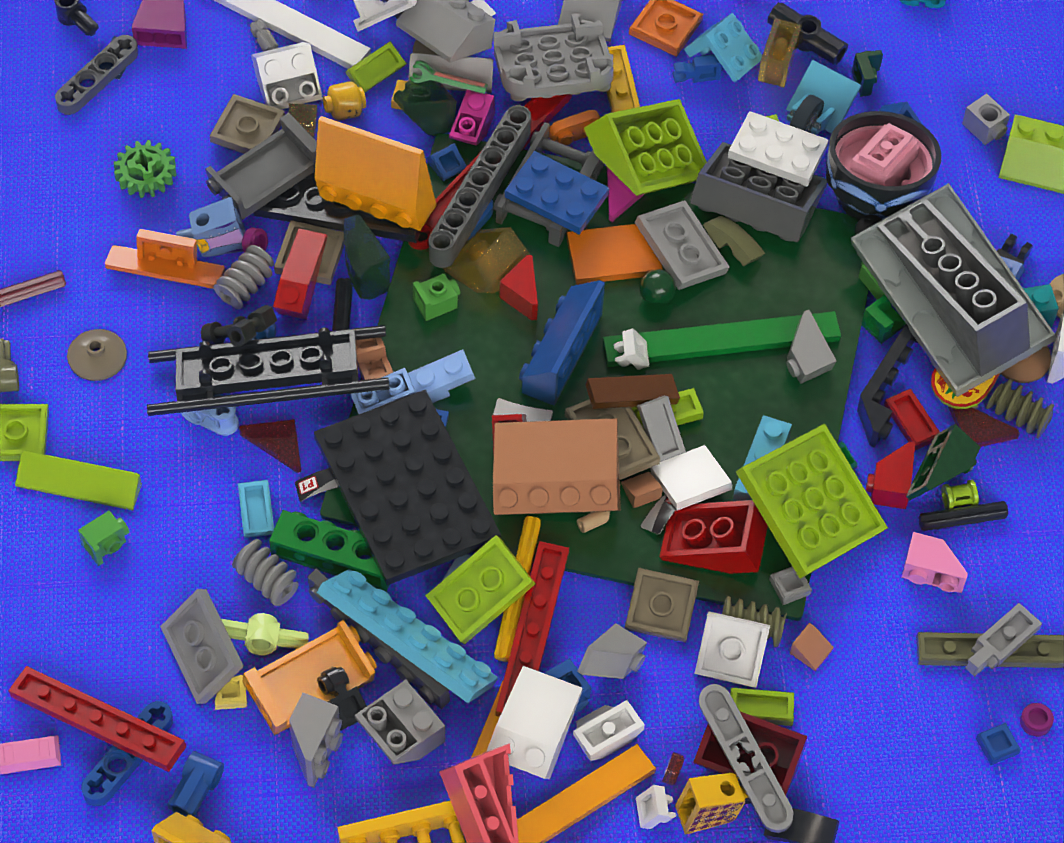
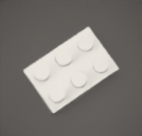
(778, 148)

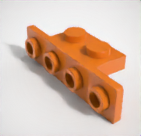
(164, 258)

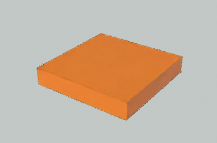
(666, 25)

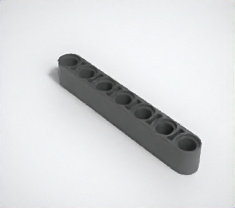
(479, 186)

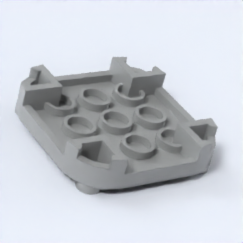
(553, 59)

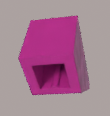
(473, 118)

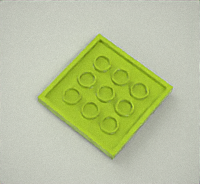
(811, 500)

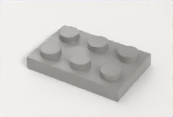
(682, 244)
(201, 646)

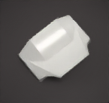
(607, 730)

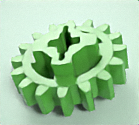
(132, 174)

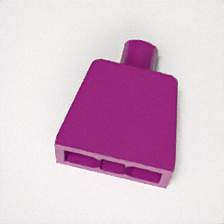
(161, 24)

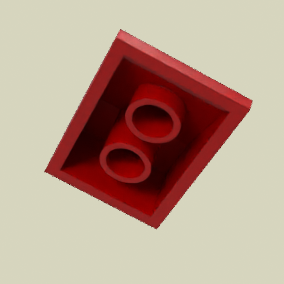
(716, 537)

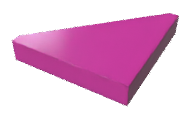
(619, 196)

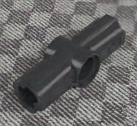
(812, 35)

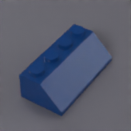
(563, 342)

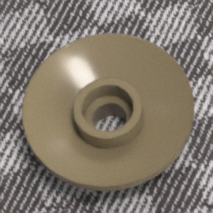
(97, 364)

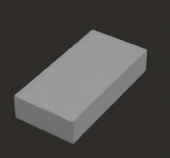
(661, 427)

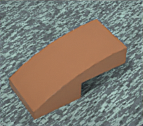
(372, 359)

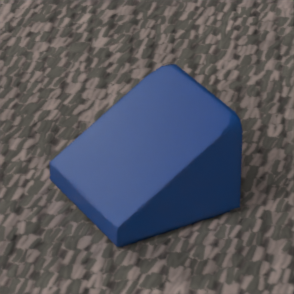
(447, 162)

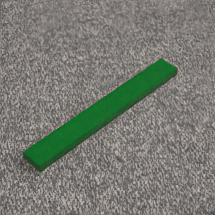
(723, 338)

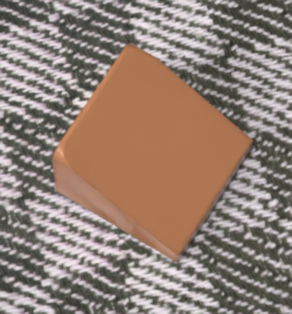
(642, 489)
(811, 647)

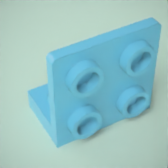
(730, 46)

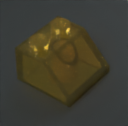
(487, 259)

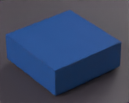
(998, 744)

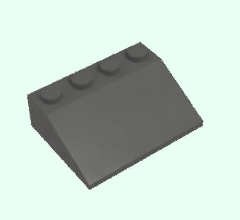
(756, 196)

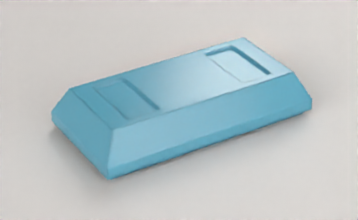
(256, 508)

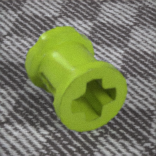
(960, 495)

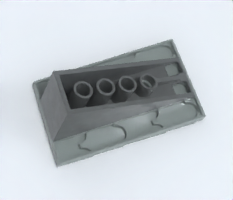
(956, 292)

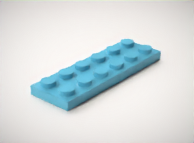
(408, 635)

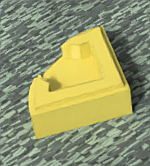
(232, 695)

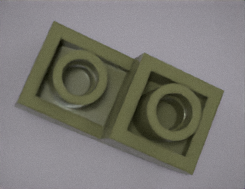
(726, 232)

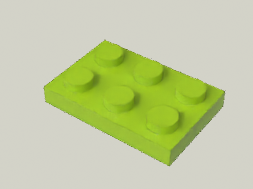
(480, 589)

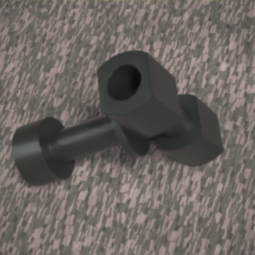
(242, 329)

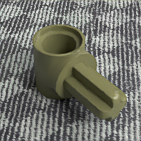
(8, 369)

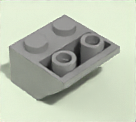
(402, 724)
(314, 735)

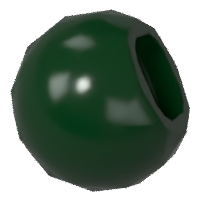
(657, 286)

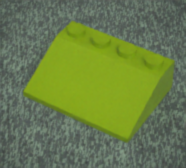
(648, 146)

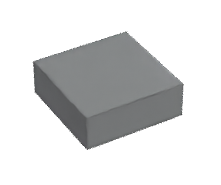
(789, 585)

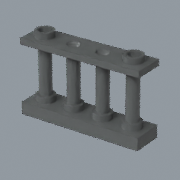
(540, 140)

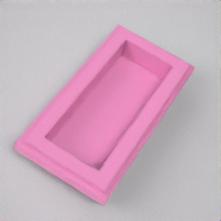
(30, 754)

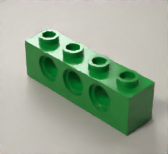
(317, 554)

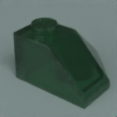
(428, 106)

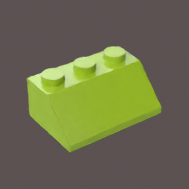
(1035, 154)

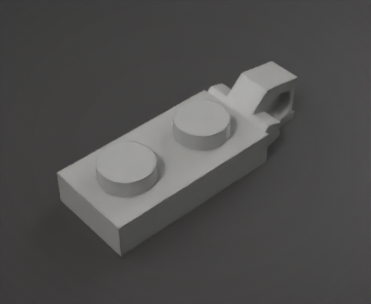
(1003, 639)

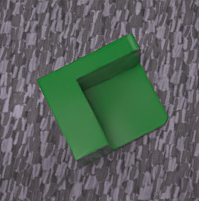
(882, 319)

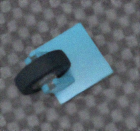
(821, 99)

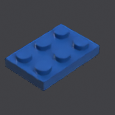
(557, 192)

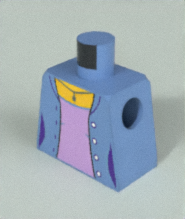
(216, 228)

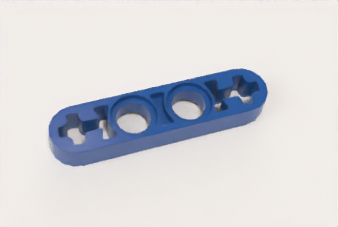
(109, 788)

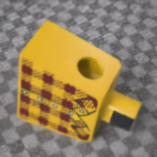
(710, 802)

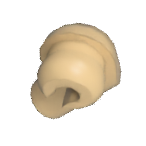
(592, 520)

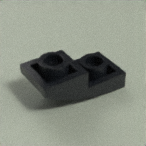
(807, 828)

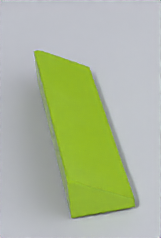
(78, 480)

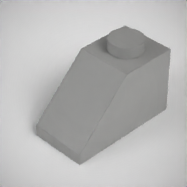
(809, 351)
(613, 654)

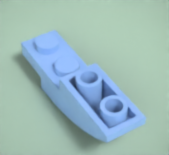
(434, 377)

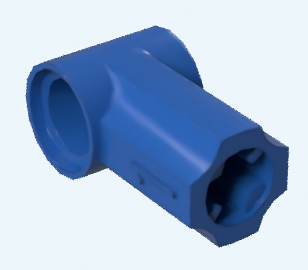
(198, 777)

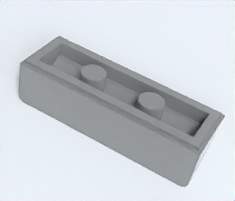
(469, 67)

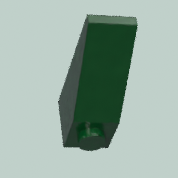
(948, 456)

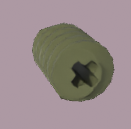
(1022, 407)
(774, 620)

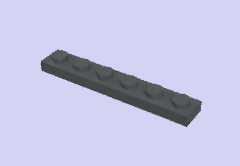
(428, 687)

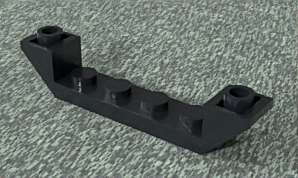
(874, 416)

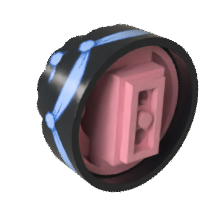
(881, 163)

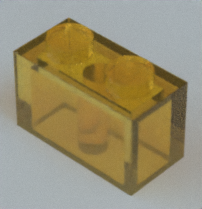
(779, 52)

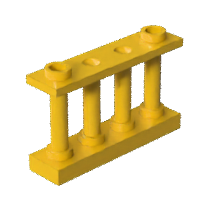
(413, 822)

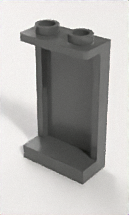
(266, 168)

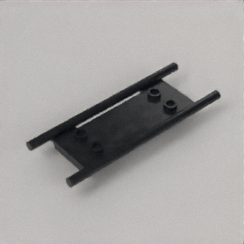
(266, 364)

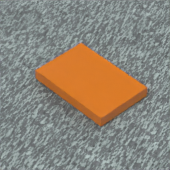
(610, 254)

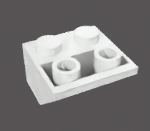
(287, 75)

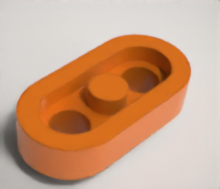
(572, 128)

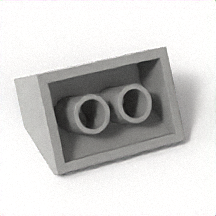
(449, 27)

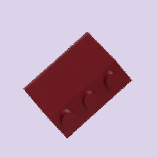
(778, 744)

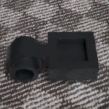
(349, 702)

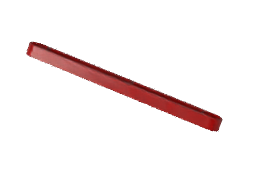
(541, 111)

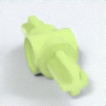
(264, 634)

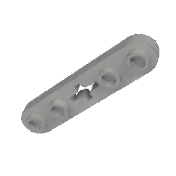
(759, 786)

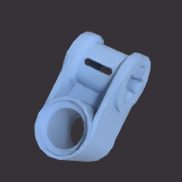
(221, 420)

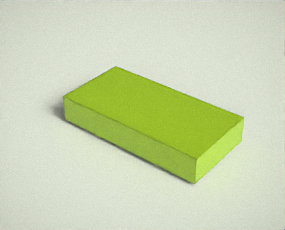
(376, 67)
(767, 705)

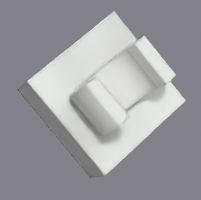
(634, 350)
(653, 807)

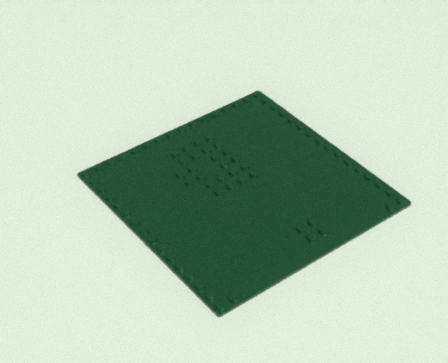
(732, 388)

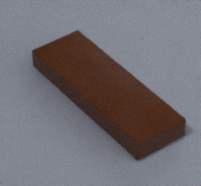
(630, 390)

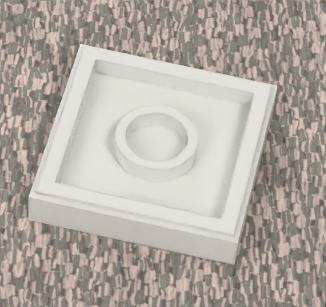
(691, 477)
(732, 649)

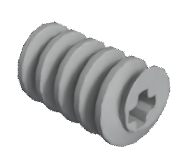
(244, 276)
(264, 573)

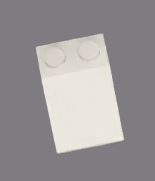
(536, 721)

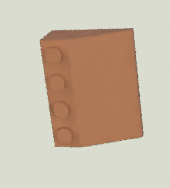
(556, 467)

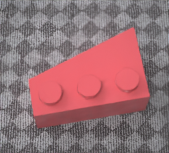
(483, 797)

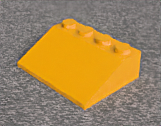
(373, 174)

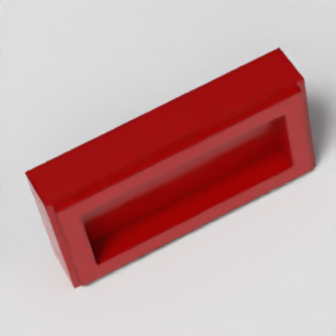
(912, 418)

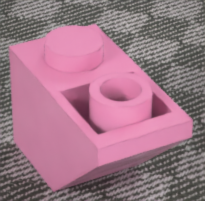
(934, 564)

